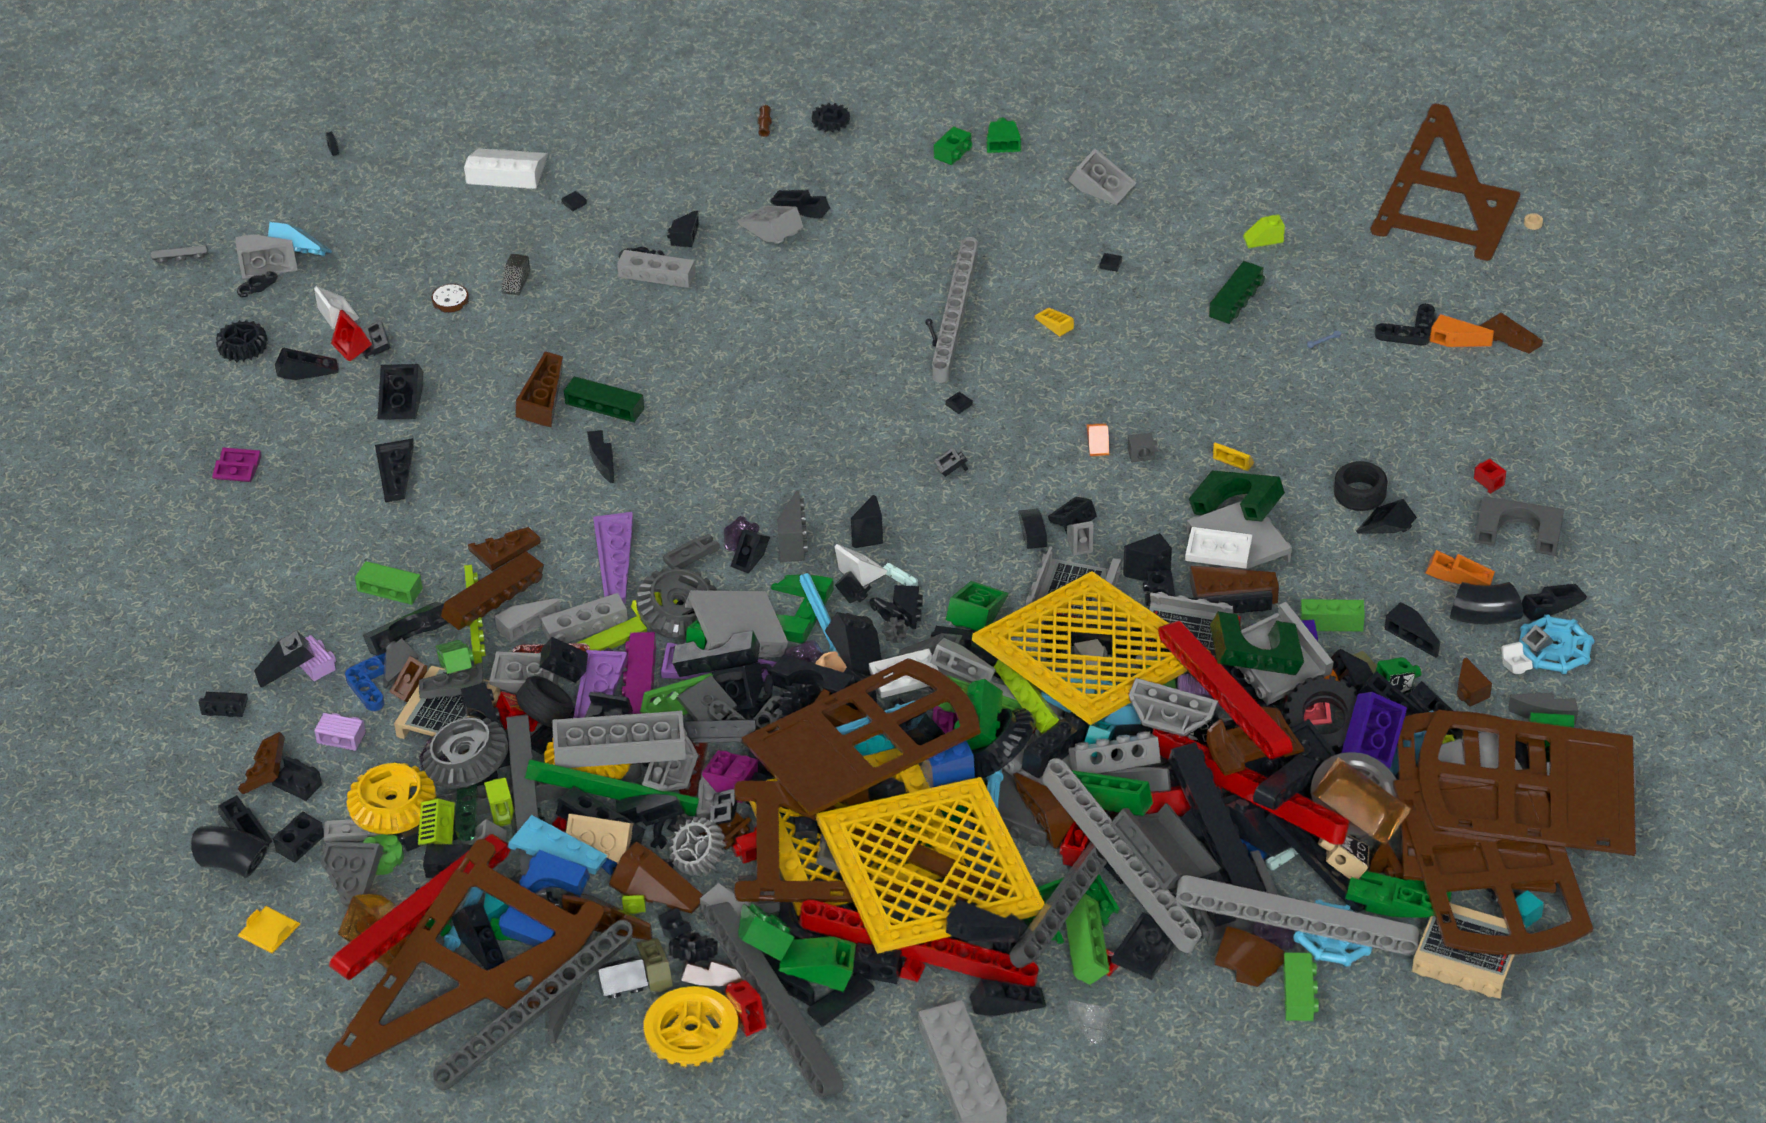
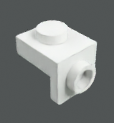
(1515, 659)

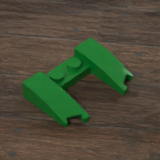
(799, 626)
(1097, 891)

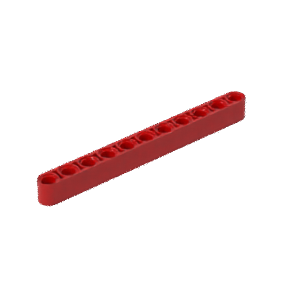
(1225, 690)
(1296, 810)
(402, 919)
(941, 952)

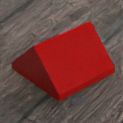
(349, 337)

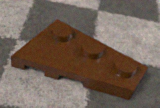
(1512, 333)
(502, 550)
(267, 763)

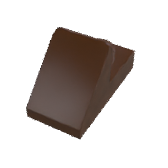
(408, 679)
(1387, 862)

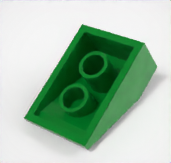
(975, 606)

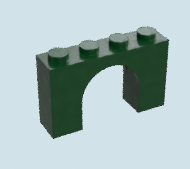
(1261, 492)
(1235, 650)

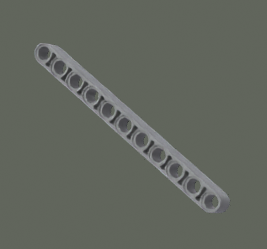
(954, 310)
(1097, 827)
(1297, 915)

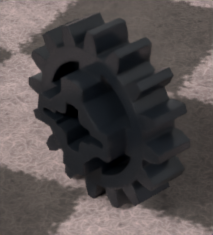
(830, 117)
(795, 698)
(693, 948)

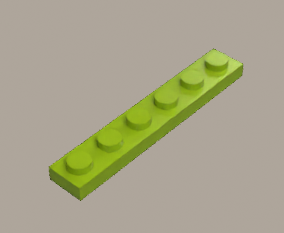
(477, 635)
(1028, 697)

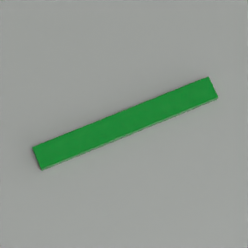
(599, 784)

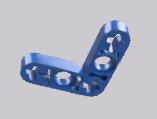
(365, 680)

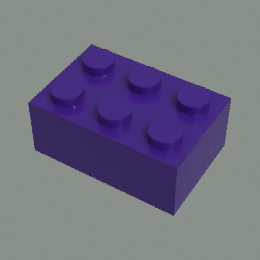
(1375, 727)

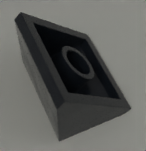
(867, 525)

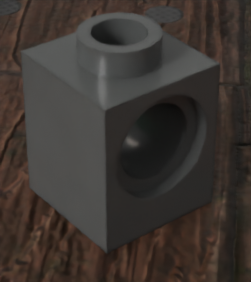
(1142, 447)

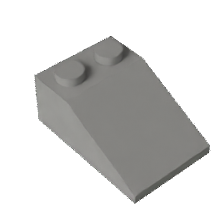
(1101, 178)
(772, 222)
(263, 254)
(513, 669)

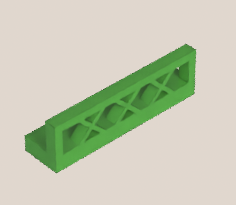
(669, 704)

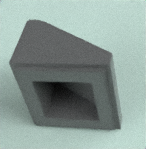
(1537, 639)

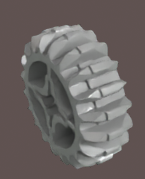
(704, 848)

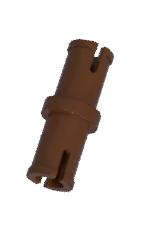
(764, 121)

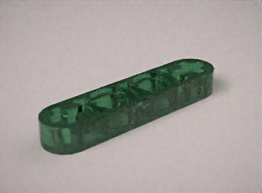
(466, 806)

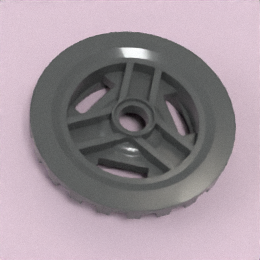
(669, 619)
(487, 752)
(1364, 764)

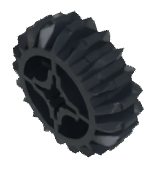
(241, 341)

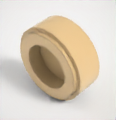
(1533, 221)

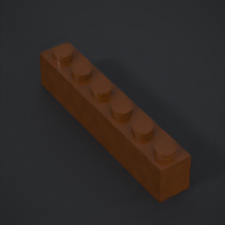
(492, 590)

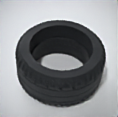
(1360, 498)
(544, 700)

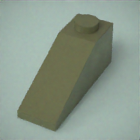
(655, 965)

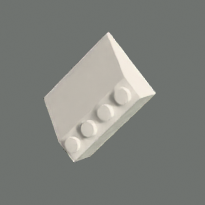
(504, 168)

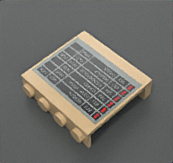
(431, 715)
(1463, 968)

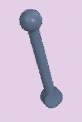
(1336, 334)

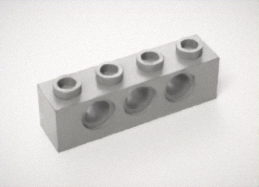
(656, 268)
(585, 619)
(1147, 753)

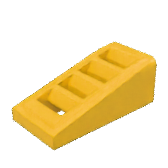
(1058, 323)

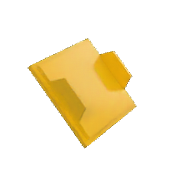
(268, 929)

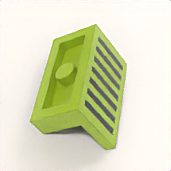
(436, 822)

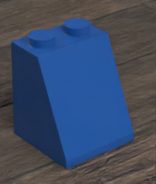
(949, 766)

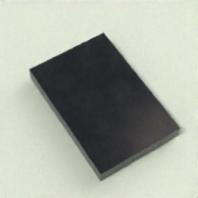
(1143, 948)

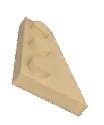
(602, 834)

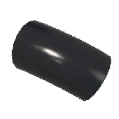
(1487, 604)
(228, 849)

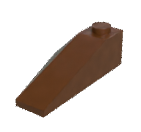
(1044, 808)
(648, 875)
(641, 929)

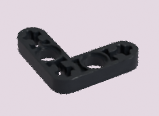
(1384, 331)

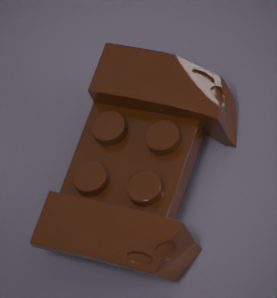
(1235, 748)

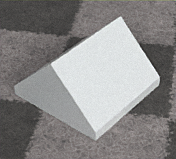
(331, 304)
(859, 564)

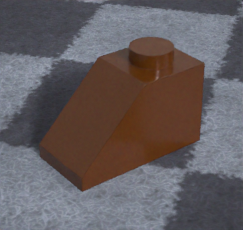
(1472, 684)

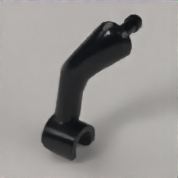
(659, 840)

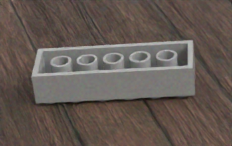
(619, 739)
(962, 1064)

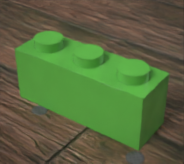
(388, 582)
(1334, 614)
(454, 656)
(1300, 986)

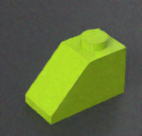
(1265, 232)
(499, 801)

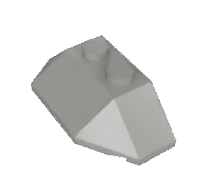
(1170, 708)
(672, 774)

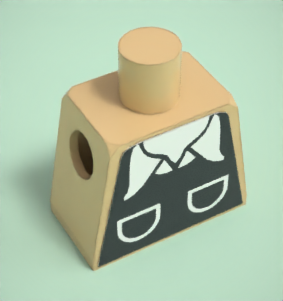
(1348, 858)

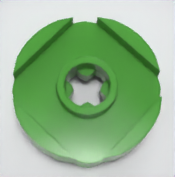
(393, 849)

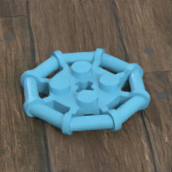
(1559, 631)
(1331, 949)

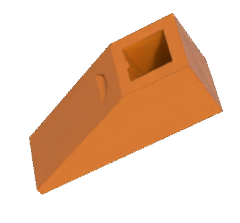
(1457, 333)

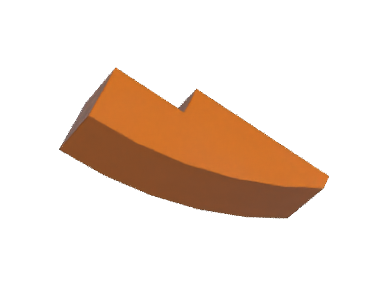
(1458, 570)

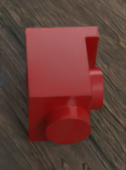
(1490, 475)
(746, 847)

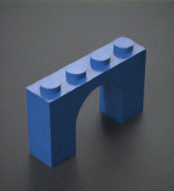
(543, 872)

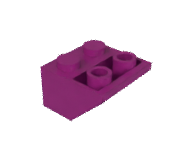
(727, 769)

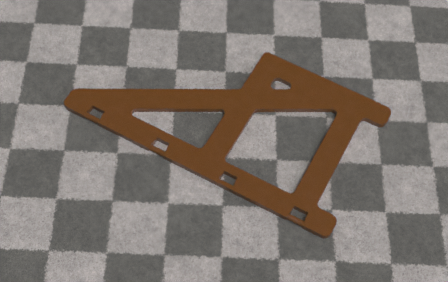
(1489, 220)
(771, 796)
(474, 982)

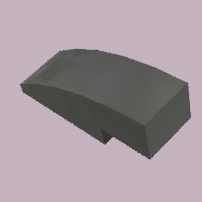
(1542, 703)

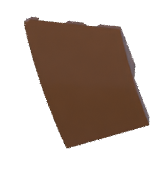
(1249, 956)

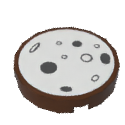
(450, 297)

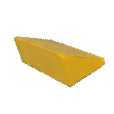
(1232, 457)

